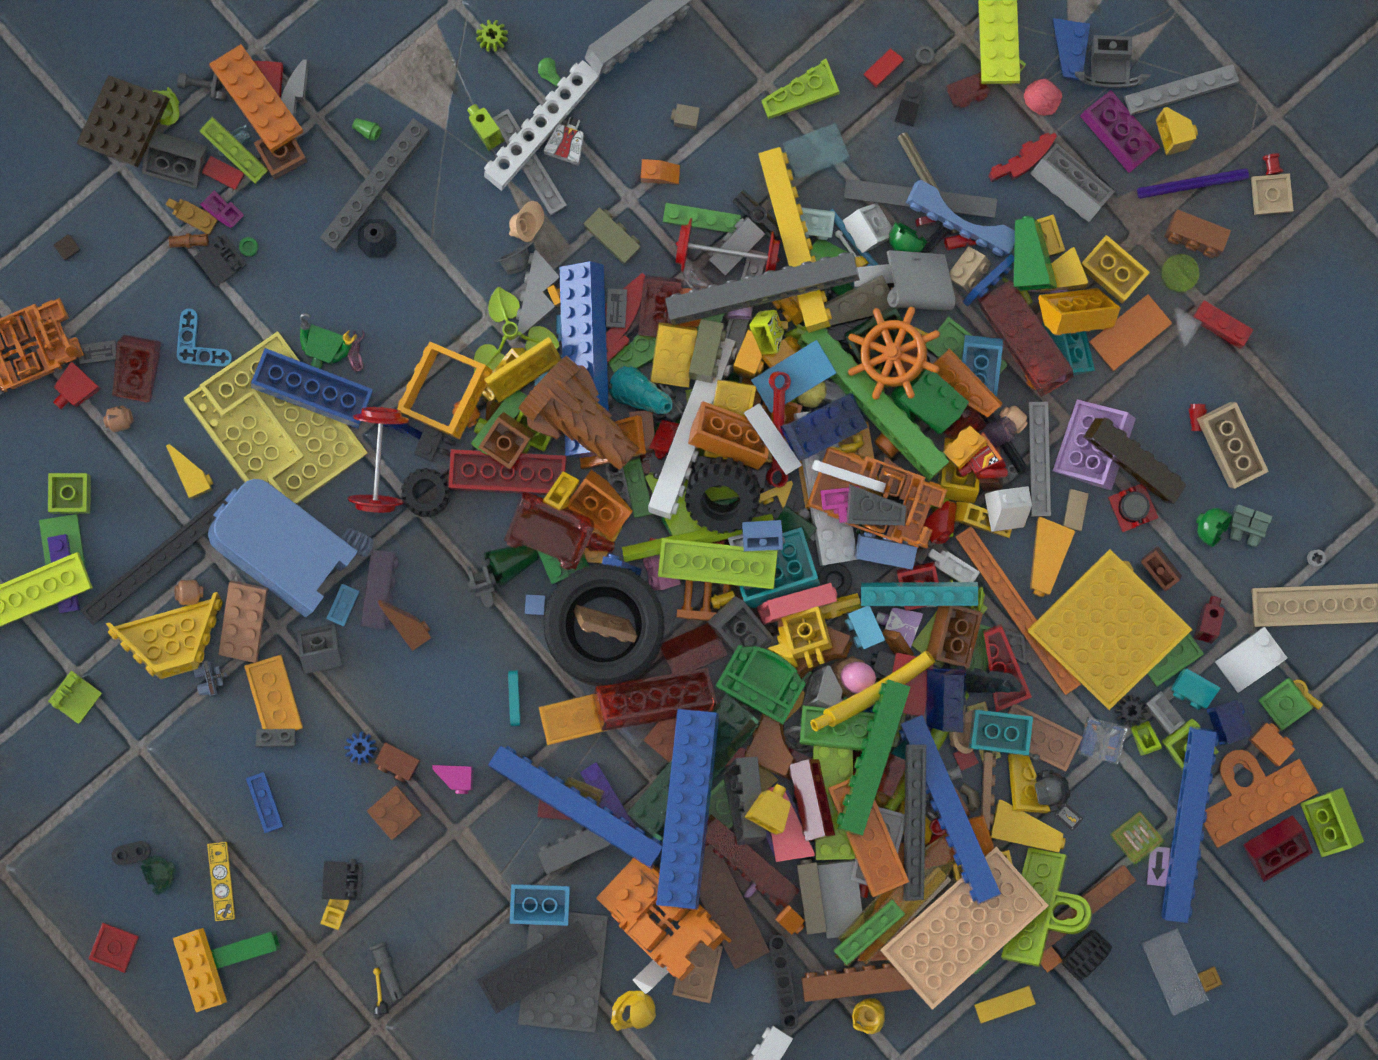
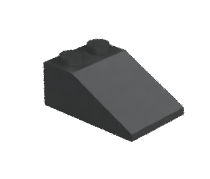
(740, 626)

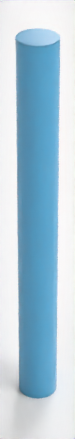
(840, 224)

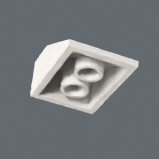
(1251, 659)

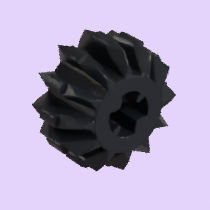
(1136, 708)

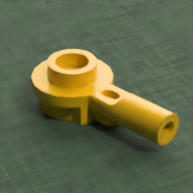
(1303, 688)

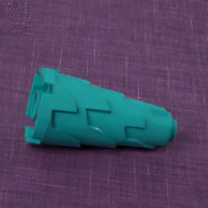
(635, 389)

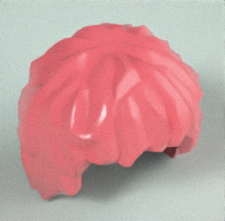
(1042, 97)

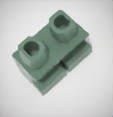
(1257, 526)

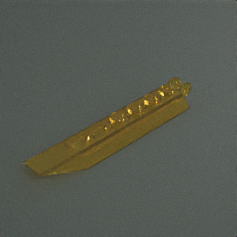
(937, 867)

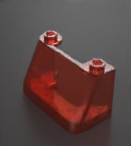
(550, 531)

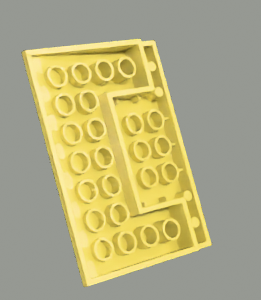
(269, 436)

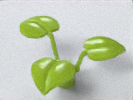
(505, 307)

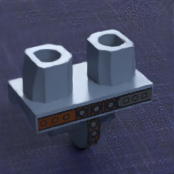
(206, 670)

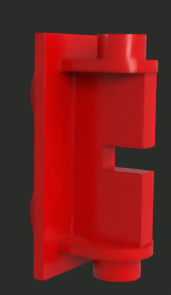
(663, 438)

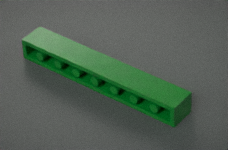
(873, 757)

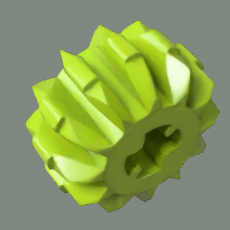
(487, 41)

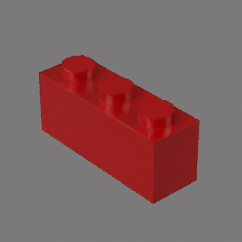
(1222, 324)

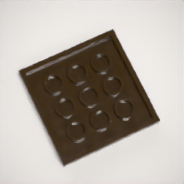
(123, 121)

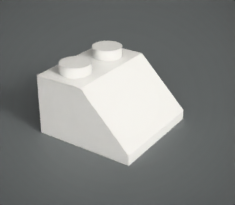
(868, 227)
(1008, 508)

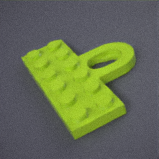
(1044, 873)

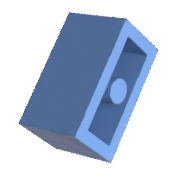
(762, 535)

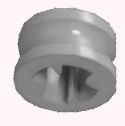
(1314, 563)

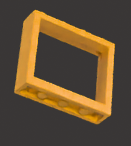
(468, 400)

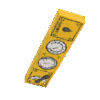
(221, 881)

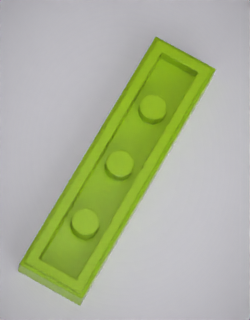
(233, 150)

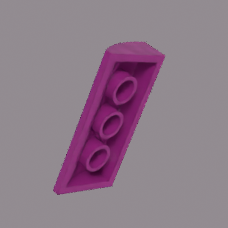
(1119, 131)

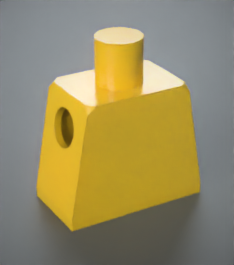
(770, 810)

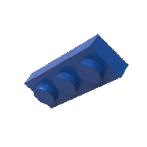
(264, 802)

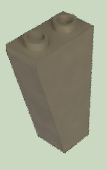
(811, 896)

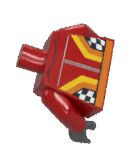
(987, 463)

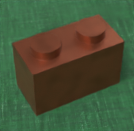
(1161, 568)
(397, 762)

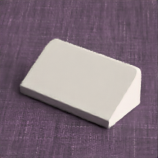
(650, 976)

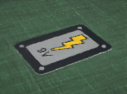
(1069, 816)

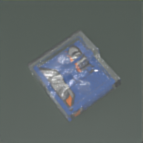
(1102, 740)

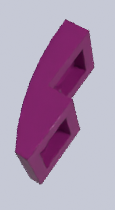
(218, 208)

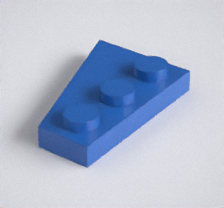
(1072, 45)
(993, 278)

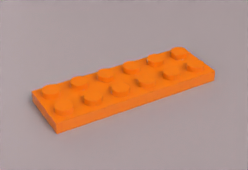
(256, 98)
(874, 849)

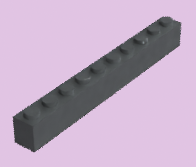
(763, 288)

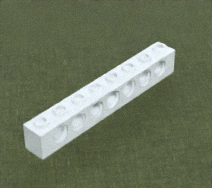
(501, 177)

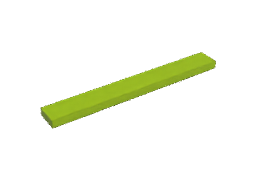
(653, 547)

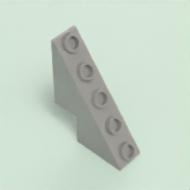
(535, 302)

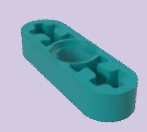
(514, 699)

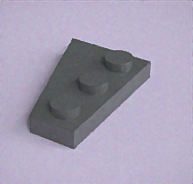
(873, 509)

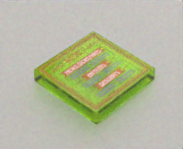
(1137, 838)

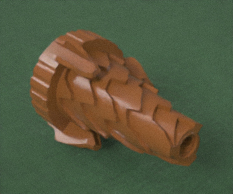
(569, 404)

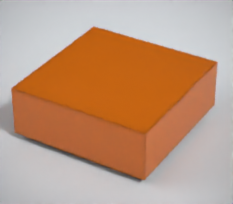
(1050, 959)

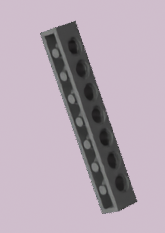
(375, 185)

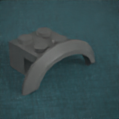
(1111, 63)

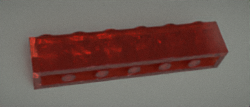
(750, 863)

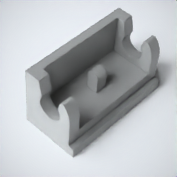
(1164, 713)

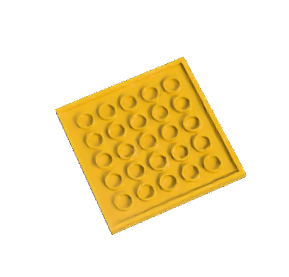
(1109, 629)

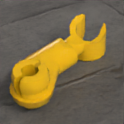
(851, 447)

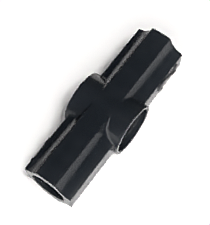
(748, 206)

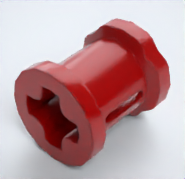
(1272, 164)

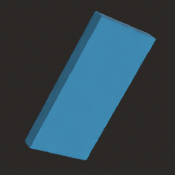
(805, 369)

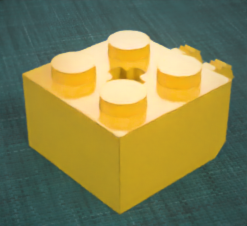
(806, 645)

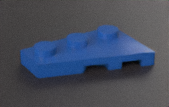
(615, 560)

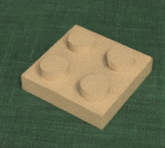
(1272, 194)

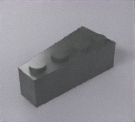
(742, 790)

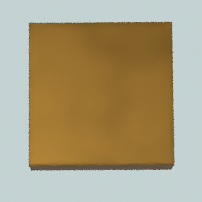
(1209, 979)

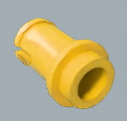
(721, 600)

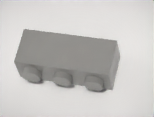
(741, 240)

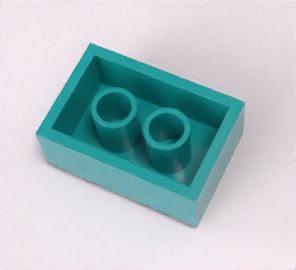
(1000, 732)

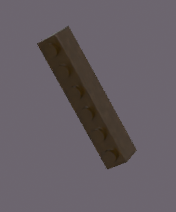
(1135, 460)

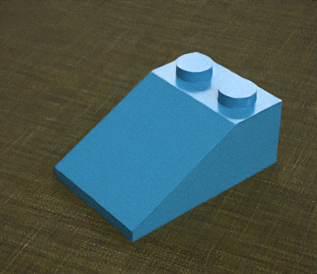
(983, 358)

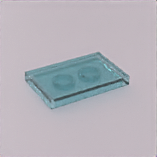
(816, 150)

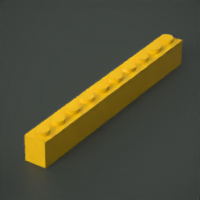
(793, 232)

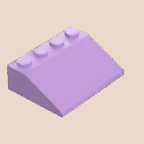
(1079, 457)

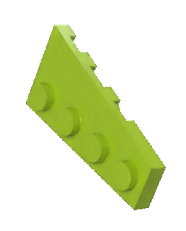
(809, 88)

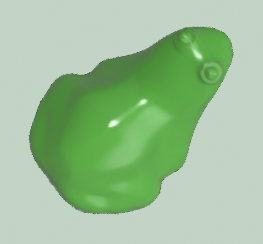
(548, 71)

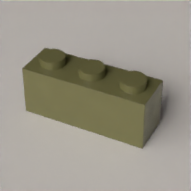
(612, 235)
(707, 351)

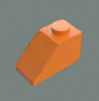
(659, 172)
(790, 920)

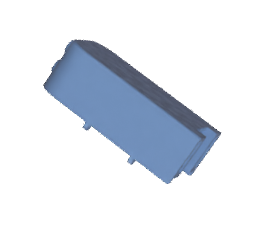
(278, 543)

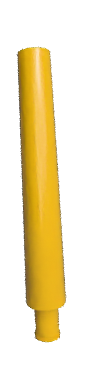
(861, 701)

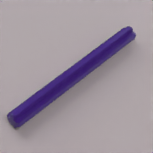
(1192, 183)

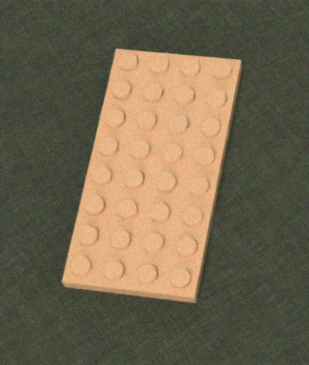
(959, 935)

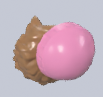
(853, 675)

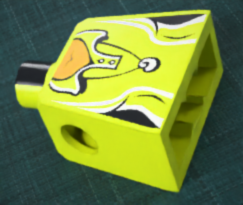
(767, 331)

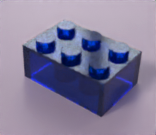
(1229, 722)

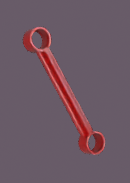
(778, 420)

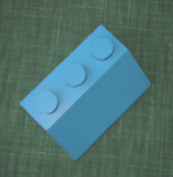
(539, 904)

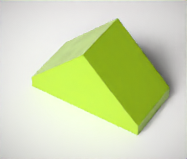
(1145, 738)

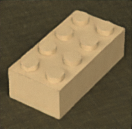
(1232, 445)

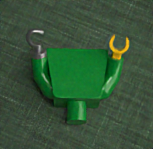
(323, 344)

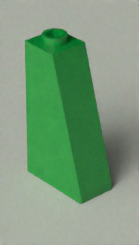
(1031, 257)
(246, 949)

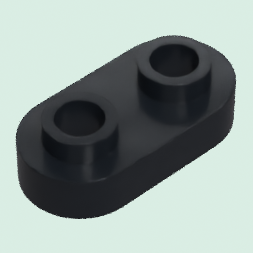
(130, 853)

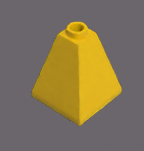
(1068, 272)

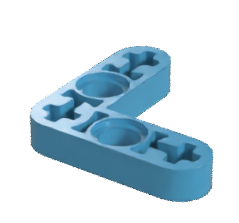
(190, 346)

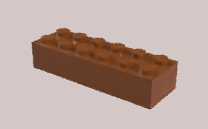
(852, 982)

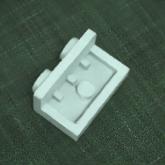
(819, 222)

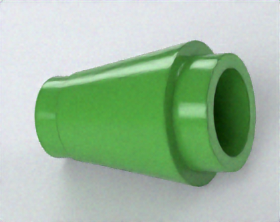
(368, 129)

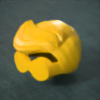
(870, 1015)

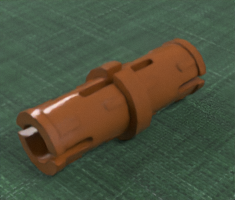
(188, 240)

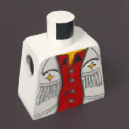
(566, 142)

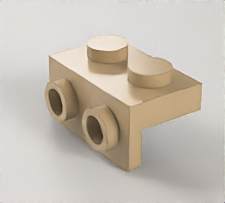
(969, 269)

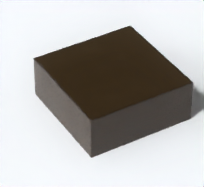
(67, 247)

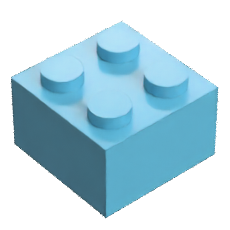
(865, 628)

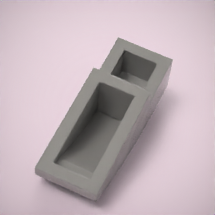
(296, 87)

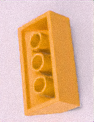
(1078, 311)

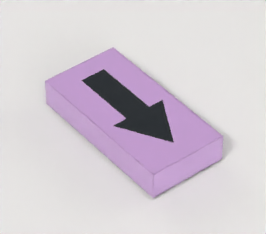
(1158, 866)

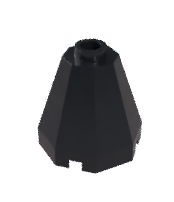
(379, 245)

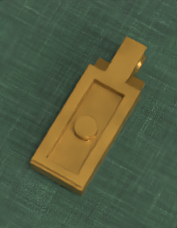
(193, 215)

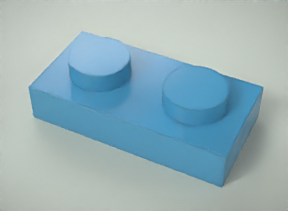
(343, 605)

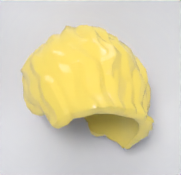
(814, 396)

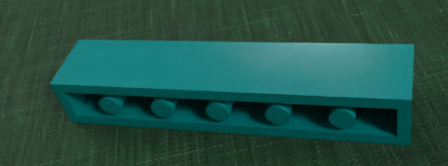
(919, 594)

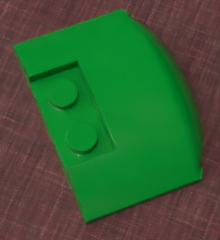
(762, 682)

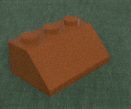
(954, 635)

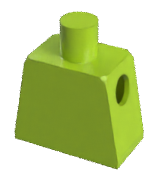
(485, 127)

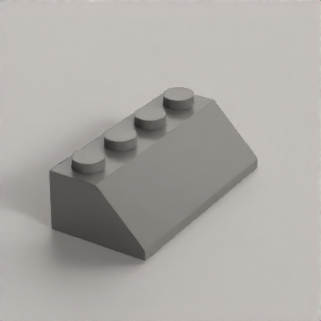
(1072, 182)

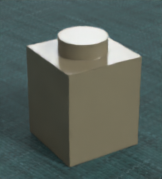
(685, 116)

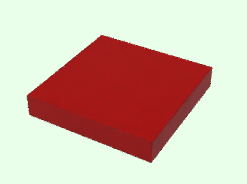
(113, 947)

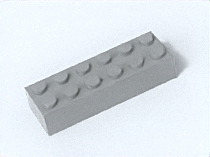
(634, 32)

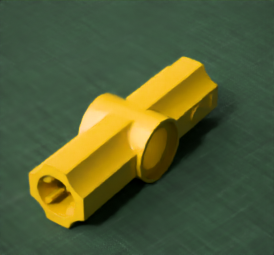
(841, 606)

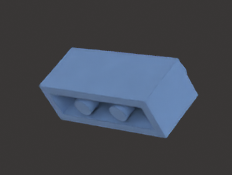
(885, 551)

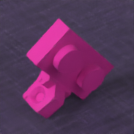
(837, 500)

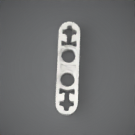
(848, 476)

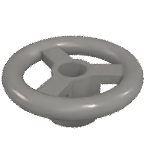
(794, 731)

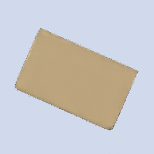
(1075, 510)

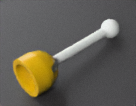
(860, 260)

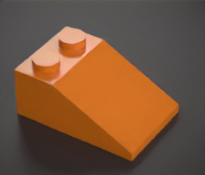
(600, 503)

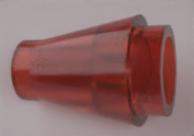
(600, 543)

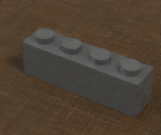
(570, 849)

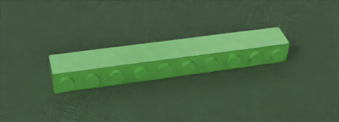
(882, 412)

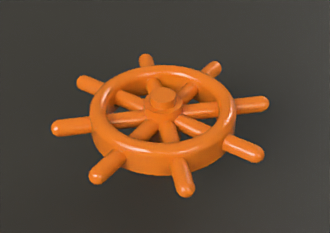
(893, 353)

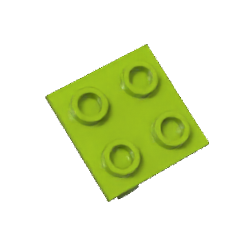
(74, 697)

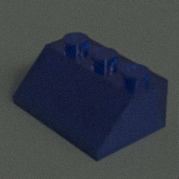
(946, 699)

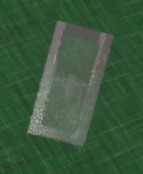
(1185, 325)

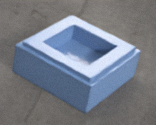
(535, 604)

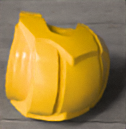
(641, 1010)

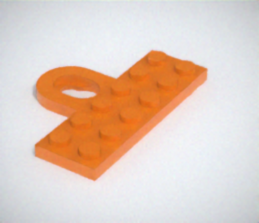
(1257, 802)

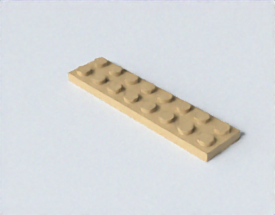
(1315, 605)

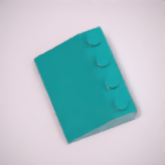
(793, 571)

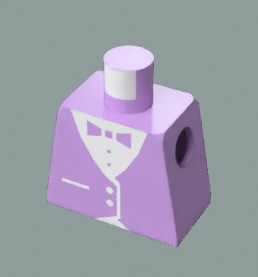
(901, 621)

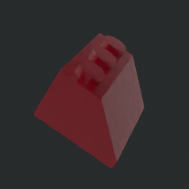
(1278, 848)

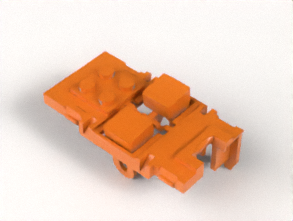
(54, 345)
(916, 494)
(635, 897)

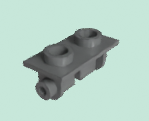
(275, 738)

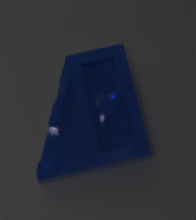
(404, 428)

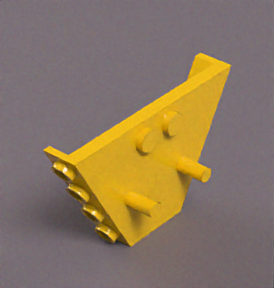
(170, 640)

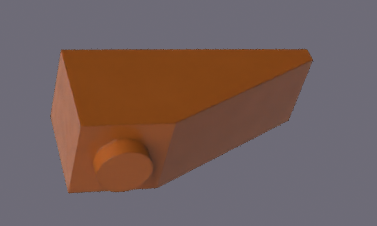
(408, 625)

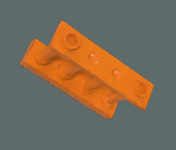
(705, 612)

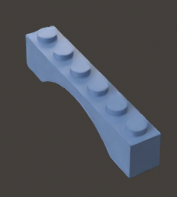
(928, 200)

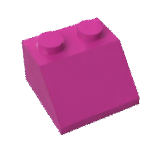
(456, 777)

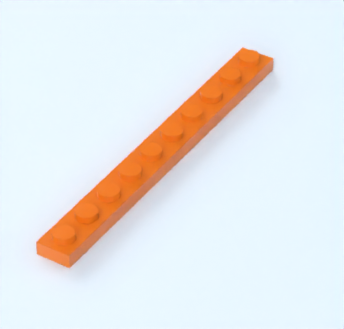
(1013, 605)

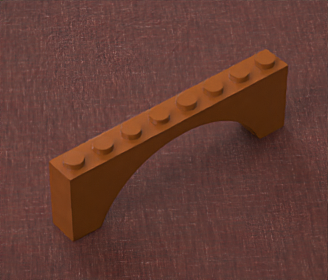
(769, 738)

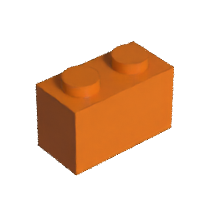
(1272, 744)

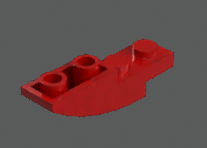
(1030, 156)

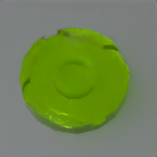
(1180, 273)

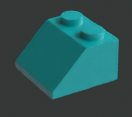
(1194, 689)

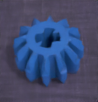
(355, 753)

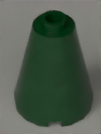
(509, 562)

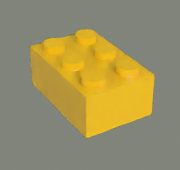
(1114, 269)
(673, 354)

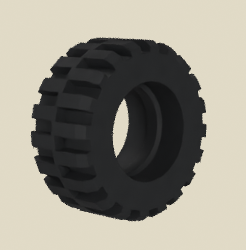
(727, 474)

